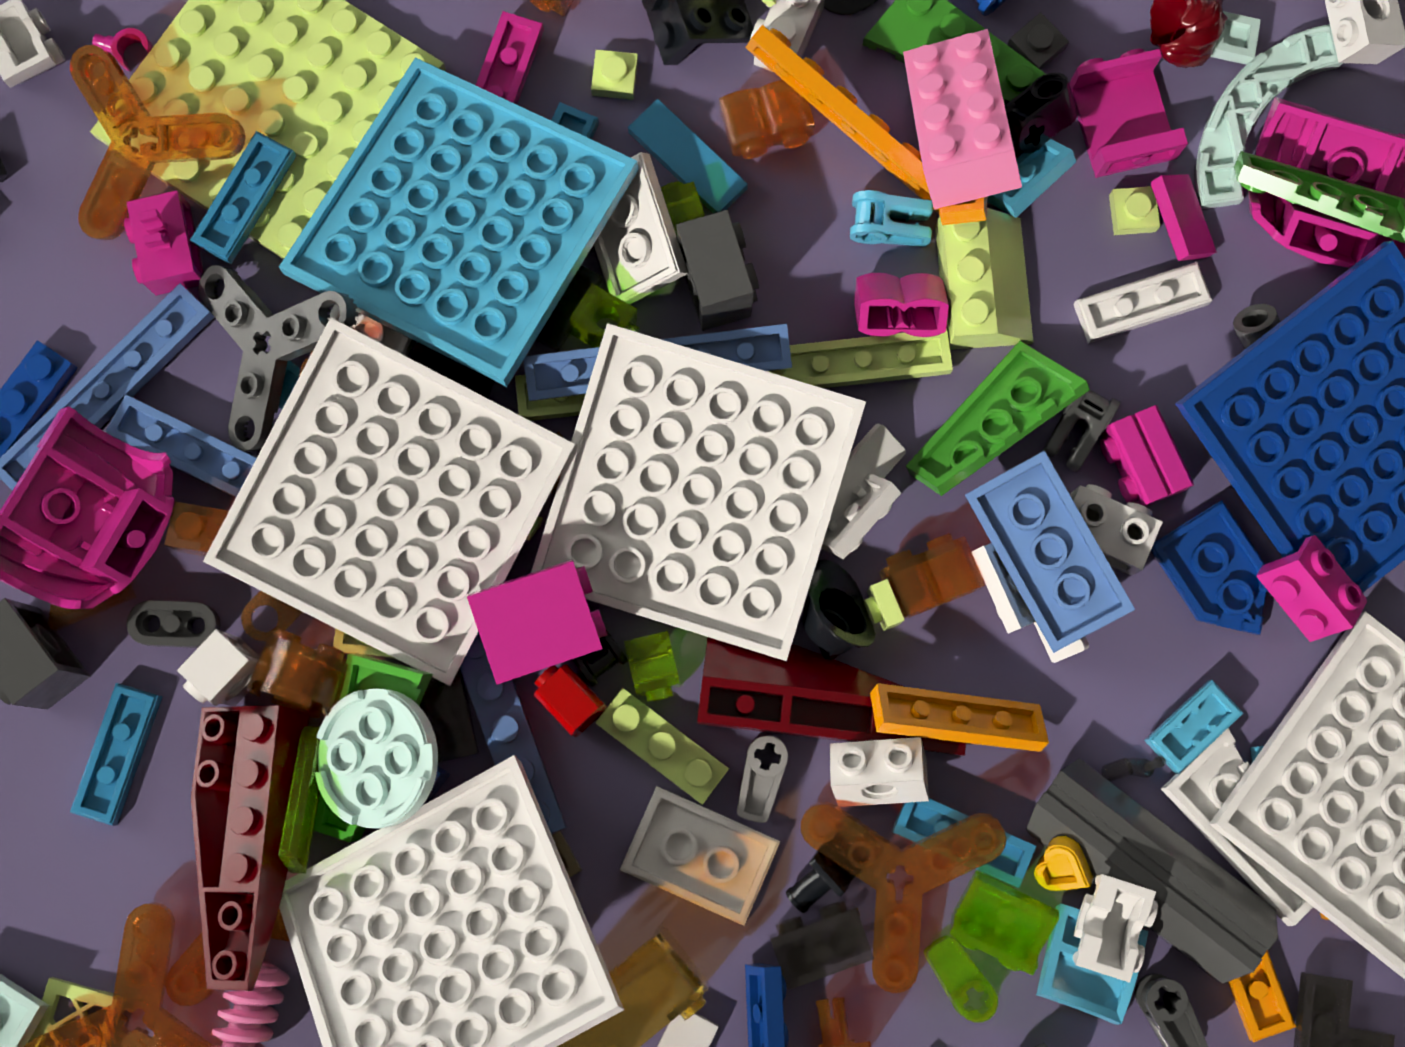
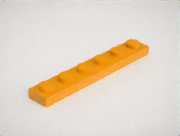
(840, 108)

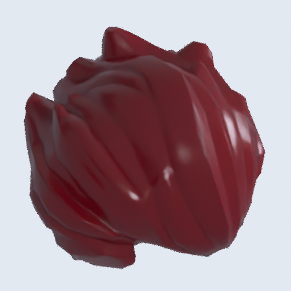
(1186, 29)

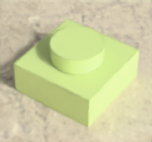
(614, 74)
(1134, 210)
(883, 606)

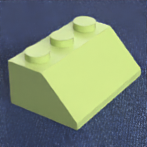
(985, 282)

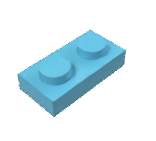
(1037, 174)

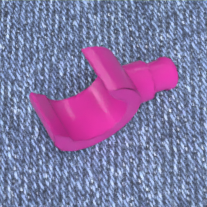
(119, 42)

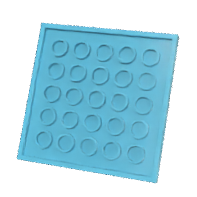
(461, 220)

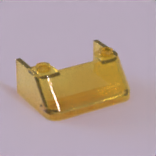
(654, 989)

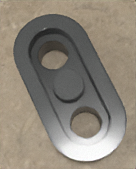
(175, 623)

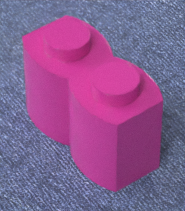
(905, 304)

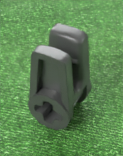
(1093, 414)
(1175, 1020)

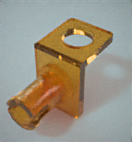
(835, 1031)

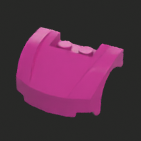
(1337, 150)
(83, 515)

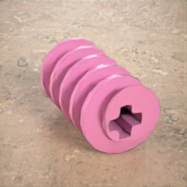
(252, 1010)

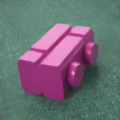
(1145, 458)

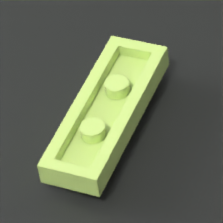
(662, 746)

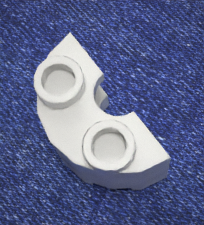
(23, 44)
(1112, 926)

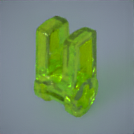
(959, 974)

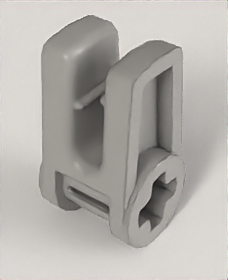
(758, 784)

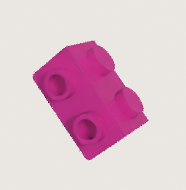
(1314, 590)

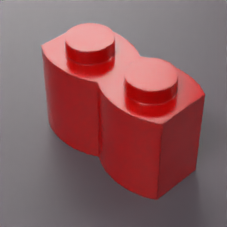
(568, 699)

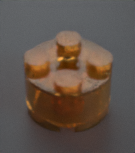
(299, 675)

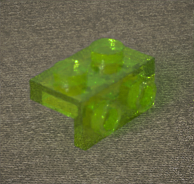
(1002, 923)

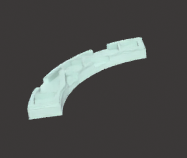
(1243, 102)

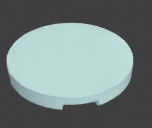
(376, 758)

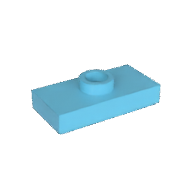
(1193, 726)

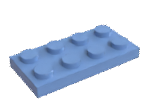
(1049, 552)

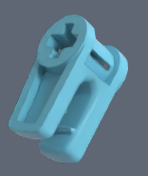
(880, 229)

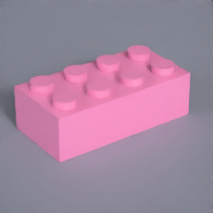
(961, 120)

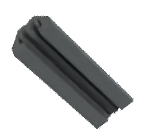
(1199, 903)

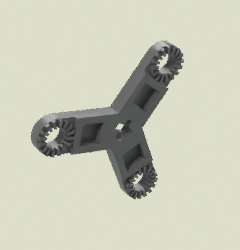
(263, 372)

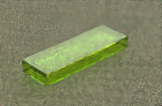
(302, 804)

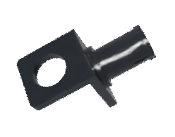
(818, 881)

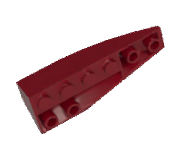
(794, 696)
(238, 824)

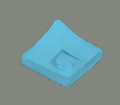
(1079, 986)

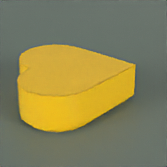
(1063, 866)

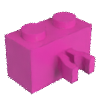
(162, 236)

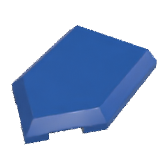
(1215, 570)

